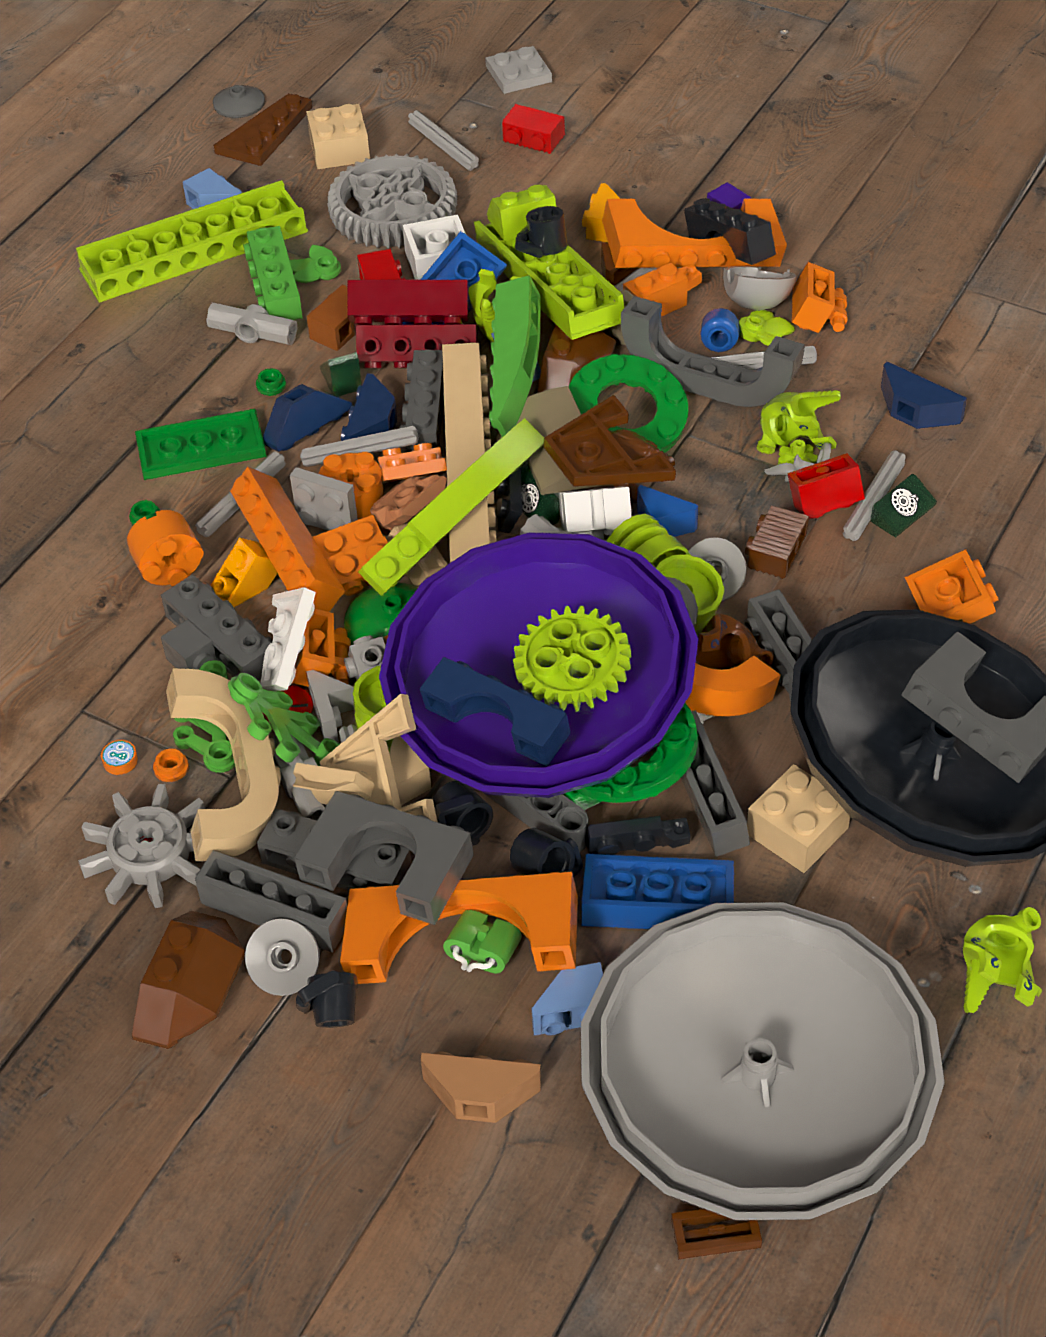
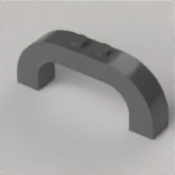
(707, 376)

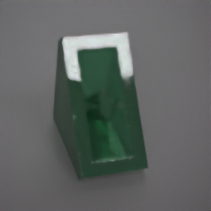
(342, 374)

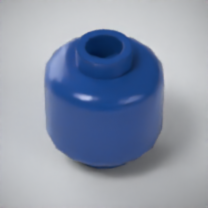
(719, 330)

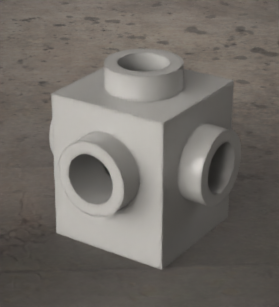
(361, 653)

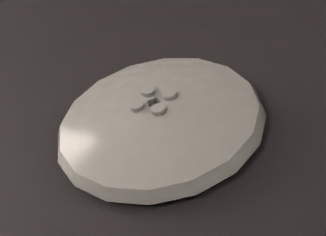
(761, 1061)

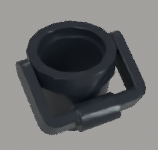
(330, 997)

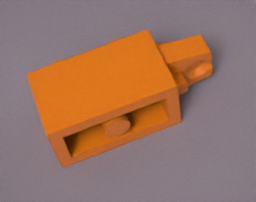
(666, 286)

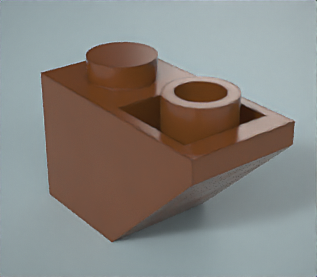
(329, 321)

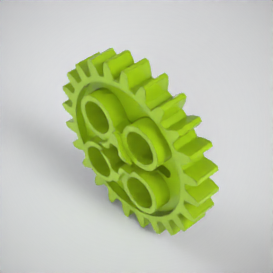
(572, 658)

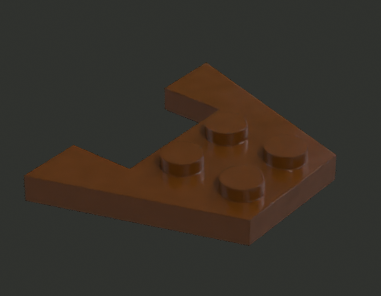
(594, 457)

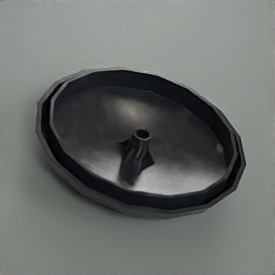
(898, 764)

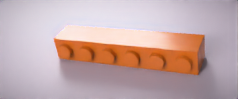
(285, 537)

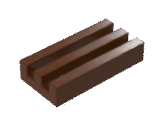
(714, 1246)

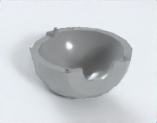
(757, 288)

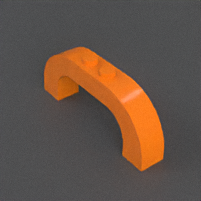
(734, 689)

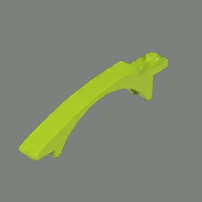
(451, 507)

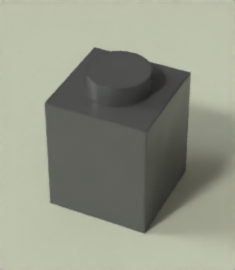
(187, 647)

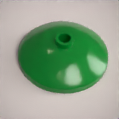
(375, 613)

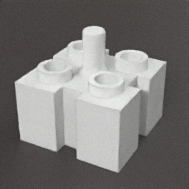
(594, 510)

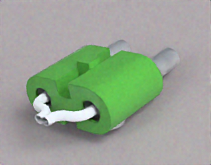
(482, 941)

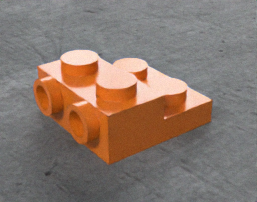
(420, 462)
(349, 549)
(953, 589)

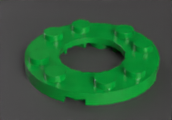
(636, 372)
(658, 773)

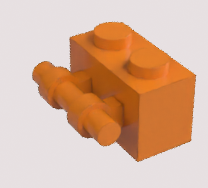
(818, 300)
(323, 649)

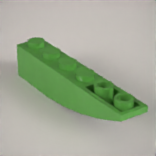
(514, 349)

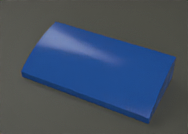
(463, 262)
(651, 889)

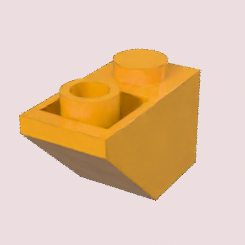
(593, 217)
(244, 573)

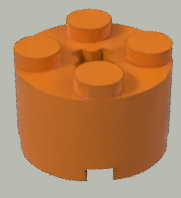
(360, 471)
(164, 548)

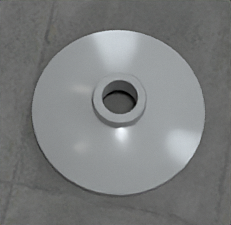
(728, 557)
(265, 961)

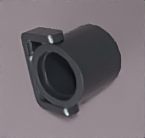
(544, 231)
(462, 807)
(543, 853)

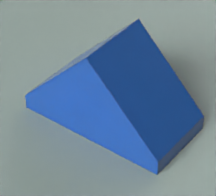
(672, 513)

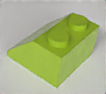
(510, 209)

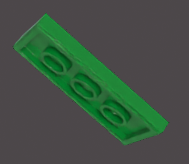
(200, 444)

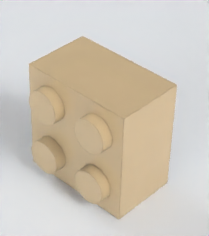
(338, 136)
(797, 819)

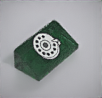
(534, 502)
(902, 506)

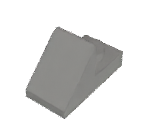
(329, 700)

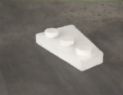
(288, 630)

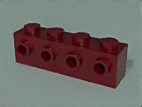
(407, 301)
(397, 342)

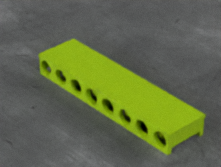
(186, 241)
(567, 295)

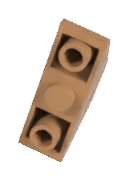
(479, 1085)

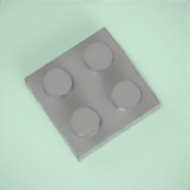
(518, 69)
(322, 500)

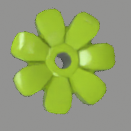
(798, 447)

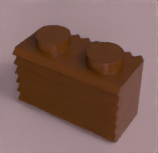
(777, 541)

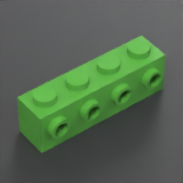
(272, 273)

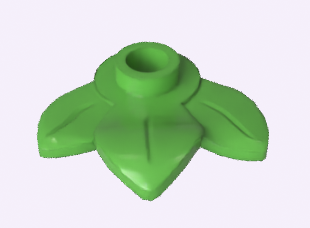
(319, 265)

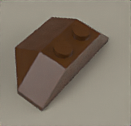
(567, 356)
(186, 979)

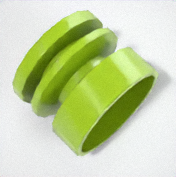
(648, 538)

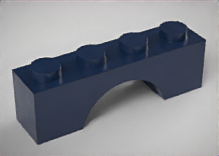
(459, 691)

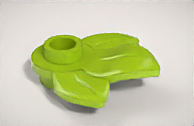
(763, 327)

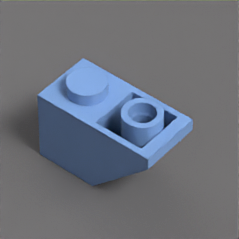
(207, 188)
(566, 1000)

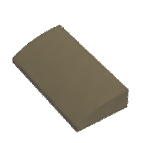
(547, 413)

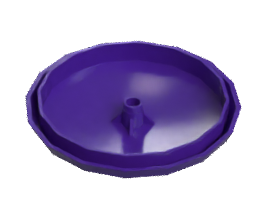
(475, 617)

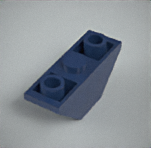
(920, 400)
(373, 410)
(301, 415)

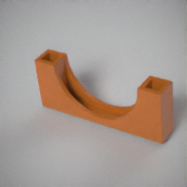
(642, 244)
(536, 904)

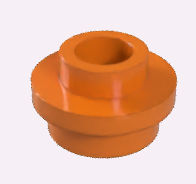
(170, 758)

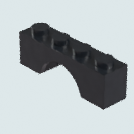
(746, 233)

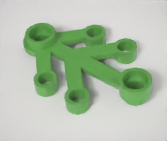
(275, 705)
(218, 753)

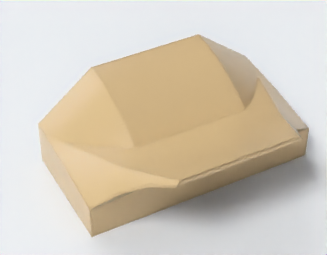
(326, 780)

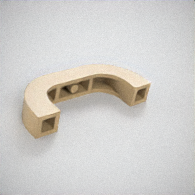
(237, 828)

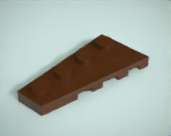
(264, 132)

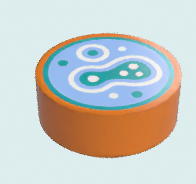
(119, 757)

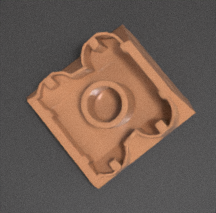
(406, 501)

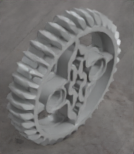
(390, 196)

